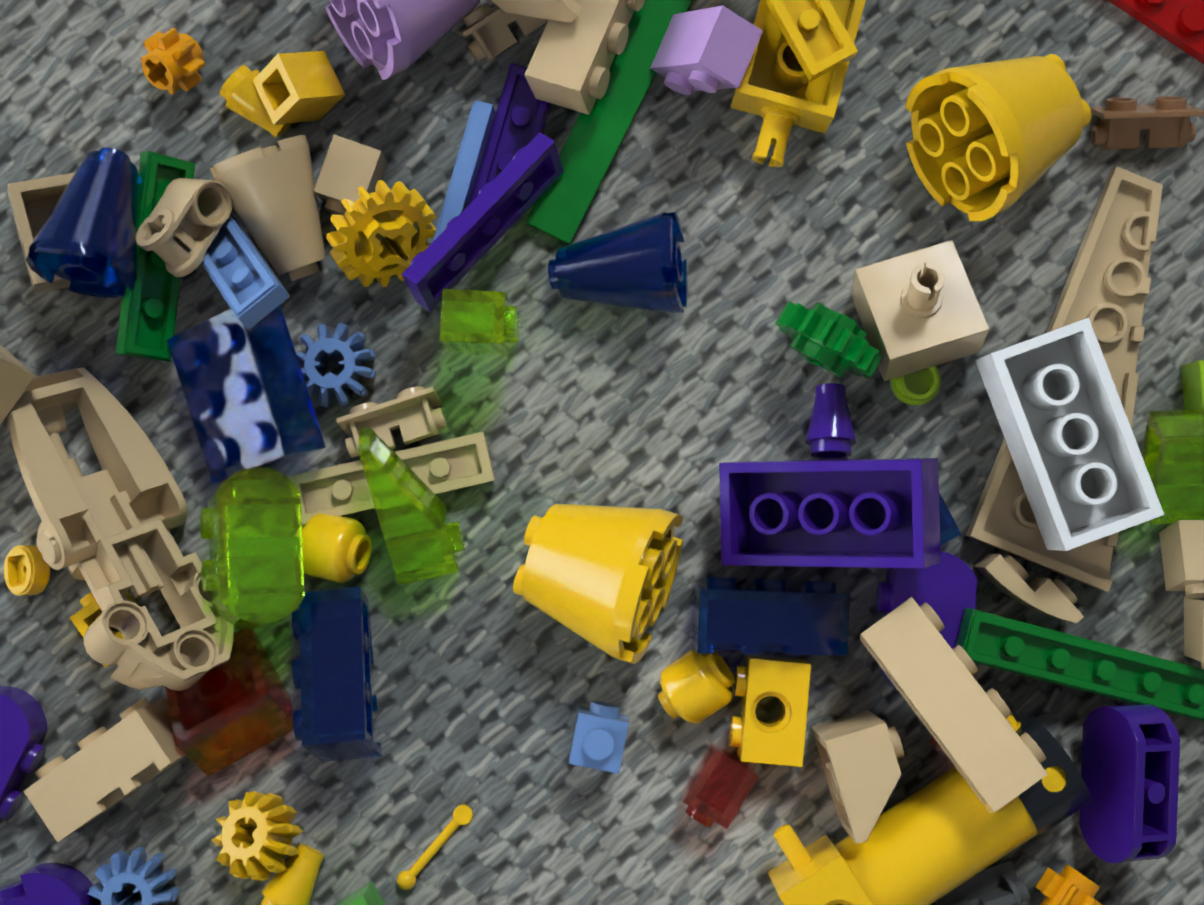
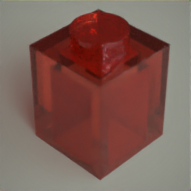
(717, 787)

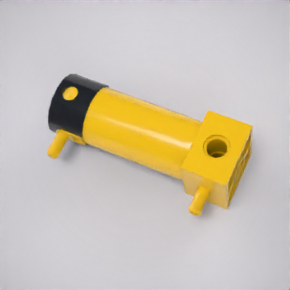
(930, 838)

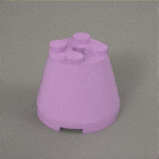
(394, 31)

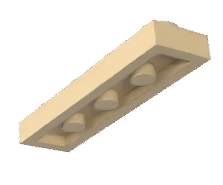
(440, 465)

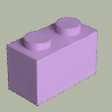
(706, 50)

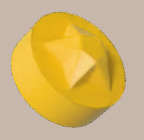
(26, 570)

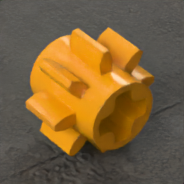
(172, 61)
(1067, 888)

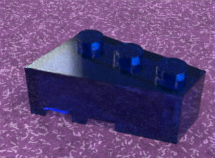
(770, 617)

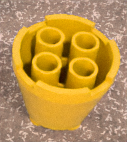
(992, 130)
(602, 572)

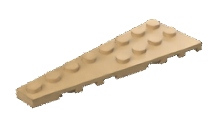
(1109, 289)

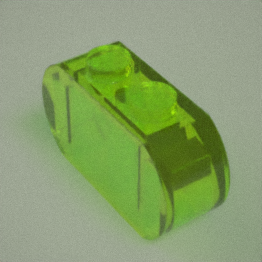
(254, 548)

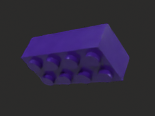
(831, 513)

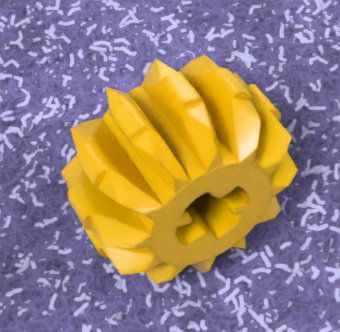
(257, 836)

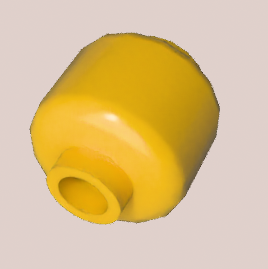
(335, 547)
(696, 686)

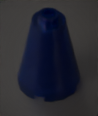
(92, 229)
(626, 267)

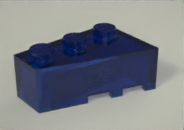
(335, 675)

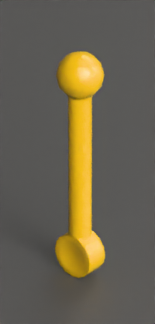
(461, 816)

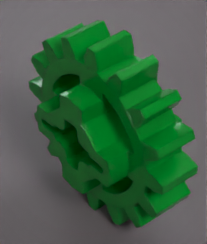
(828, 340)

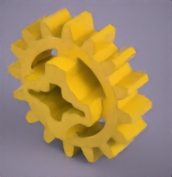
(381, 233)

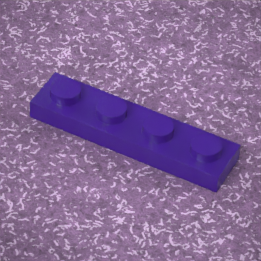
(483, 221)

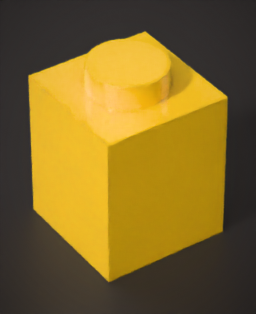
(298, 87)

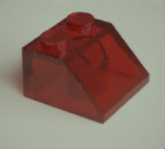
(231, 707)

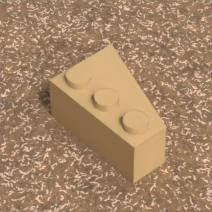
(105, 768)

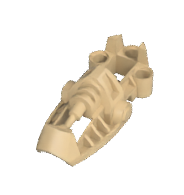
(116, 532)

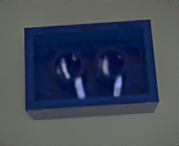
(245, 393)

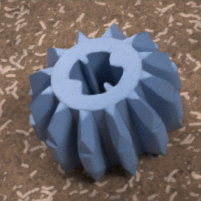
(336, 346)
(137, 871)

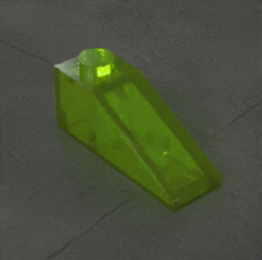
(410, 515)

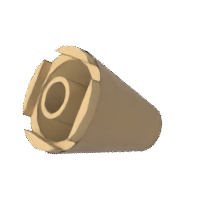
(277, 203)

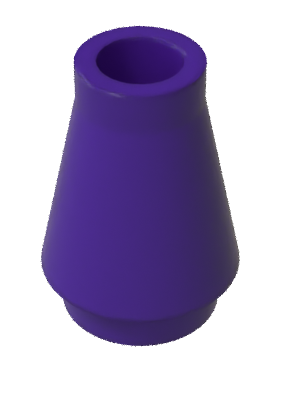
(830, 424)

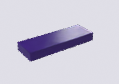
(514, 126)

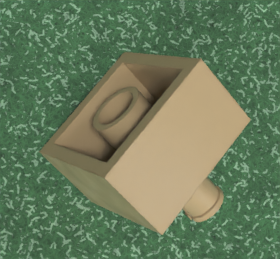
(919, 310)

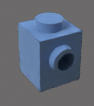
(599, 737)

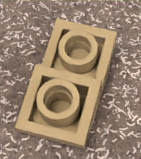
(1040, 595)

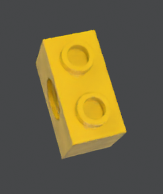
(784, 737)

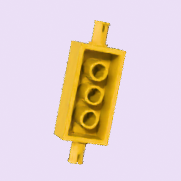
(780, 89)

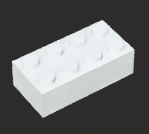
(1069, 437)

